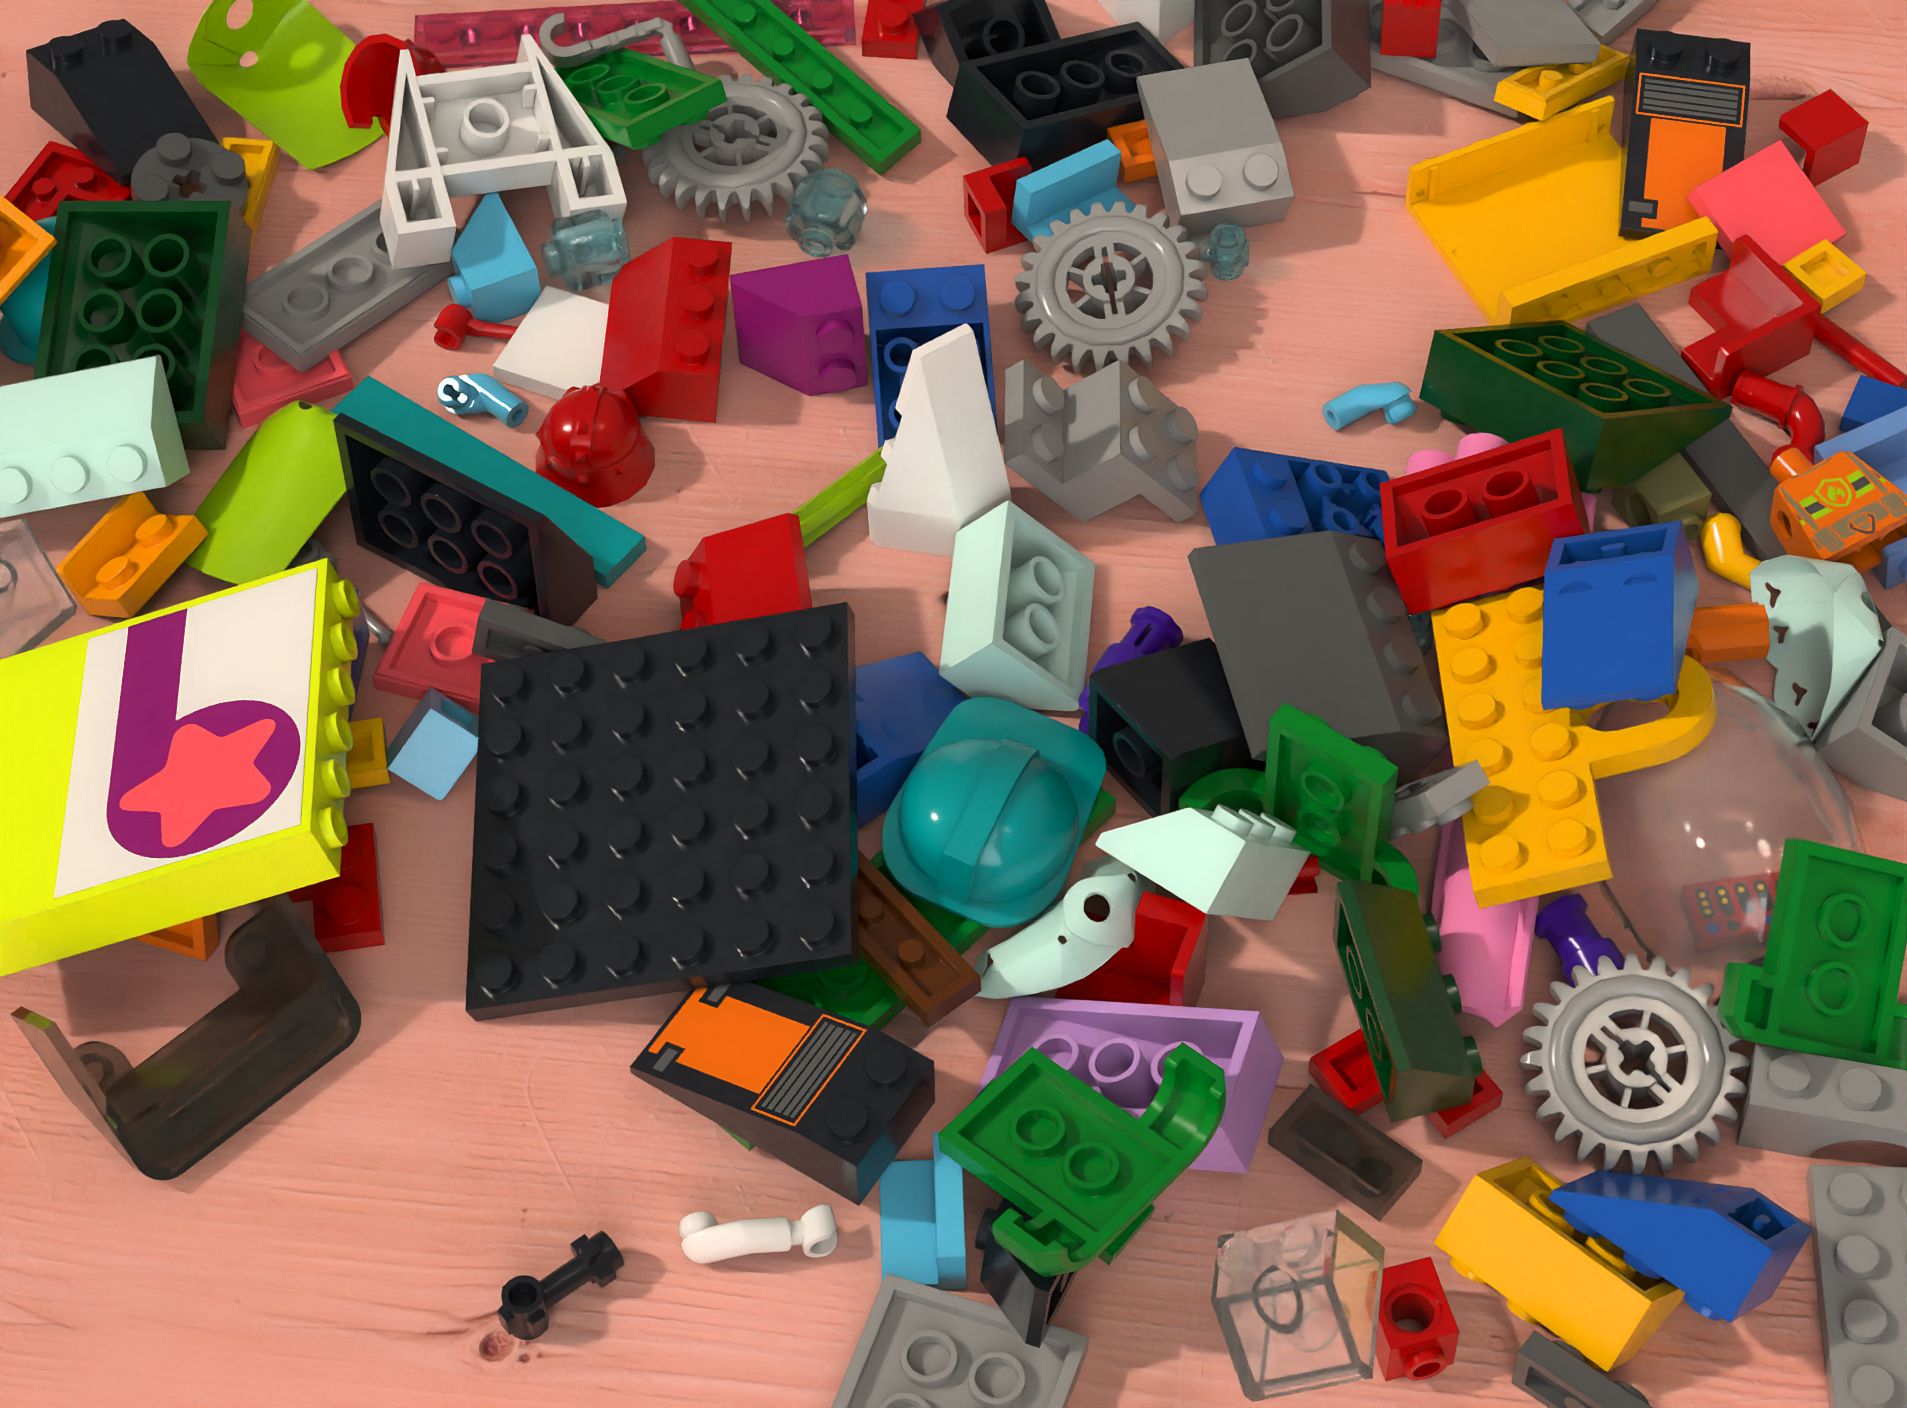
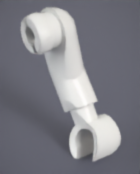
(708, 1242)

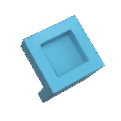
(434, 744)

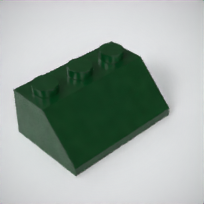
(1403, 1000)

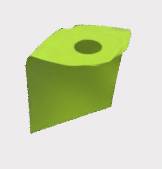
(293, 84)
(271, 496)

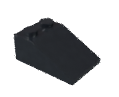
(110, 95)

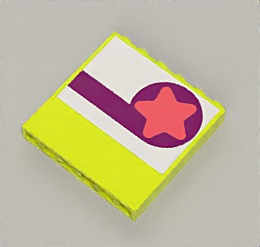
(174, 764)

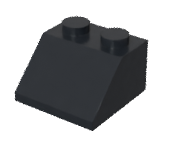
(980, 28)

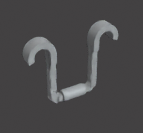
(587, 50)

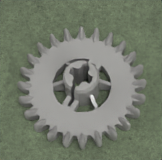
(740, 157)
(1135, 327)
(1618, 1129)

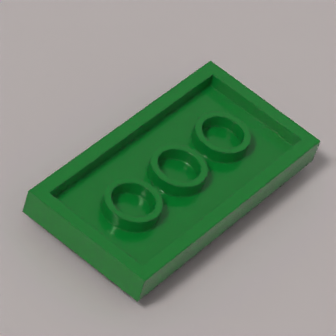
(640, 96)

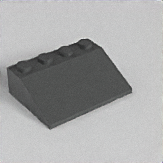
(1300, 50)
(1325, 632)

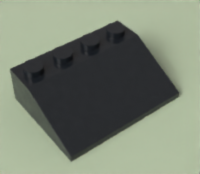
(459, 528)

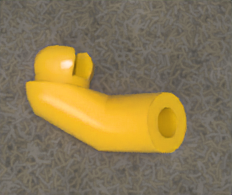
(1724, 549)

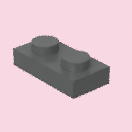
(514, 632)
(1562, 1379)

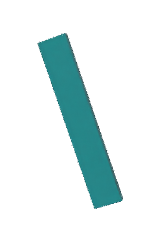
(600, 535)

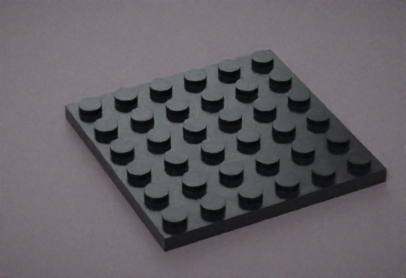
(665, 814)

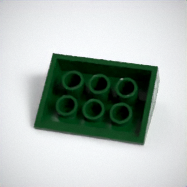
(150, 284)
(1551, 375)

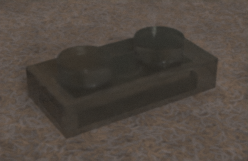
(1345, 1152)

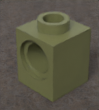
(1665, 495)

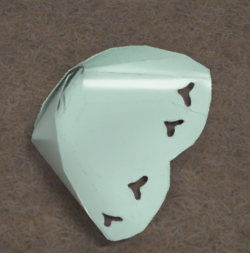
(1828, 636)
(1035, 957)

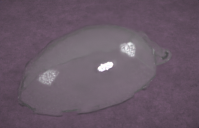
(1706, 833)

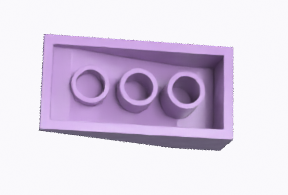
(1123, 1053)

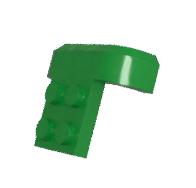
(1326, 790)
(1828, 960)
(1077, 1156)

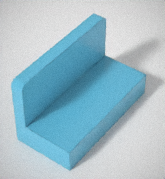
(1066, 186)
(924, 1221)

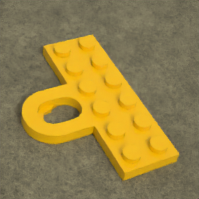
(1541, 813)

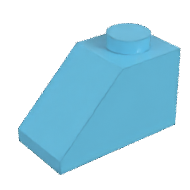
(492, 266)

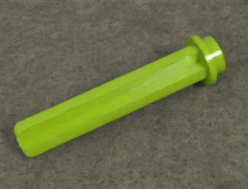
(840, 498)

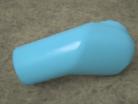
(481, 394)
(1367, 398)

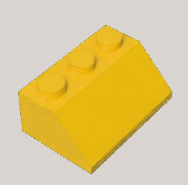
(1550, 1271)

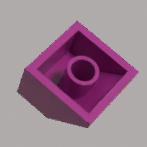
(802, 325)

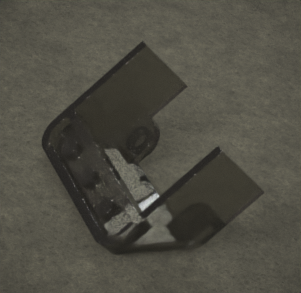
(226, 1065)

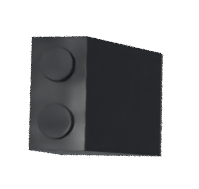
(1167, 723)

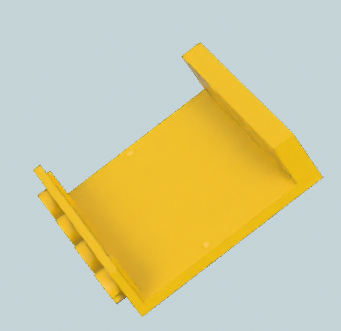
(1537, 222)

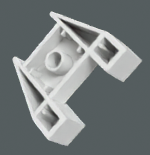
(484, 136)

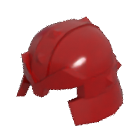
(371, 77)
(595, 446)

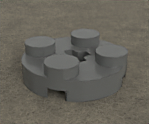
(190, 161)

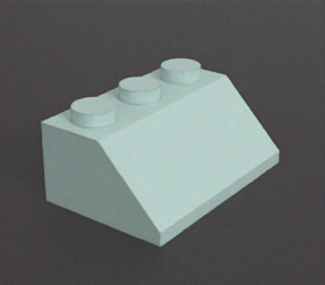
(88, 436)
(1017, 613)
(1214, 859)

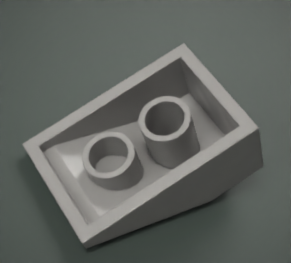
(1215, 147)
(1870, 728)

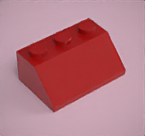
(669, 329)
(1480, 521)
(744, 574)

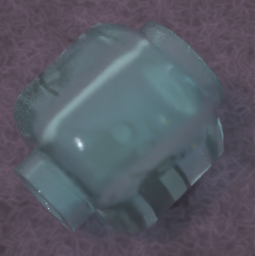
(827, 211)
(585, 249)

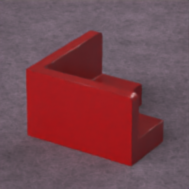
(1758, 320)
(1160, 964)

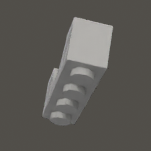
(1815, 1101)

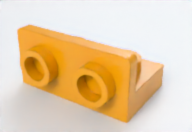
(128, 556)

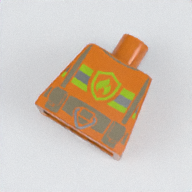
(1835, 509)

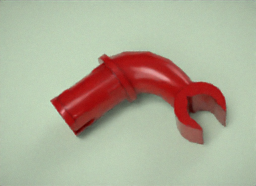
(1784, 405)

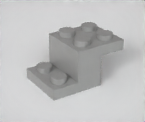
(1100, 441)

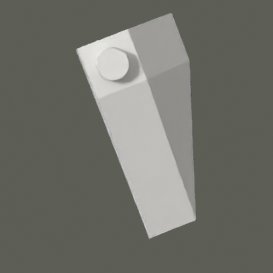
(945, 455)

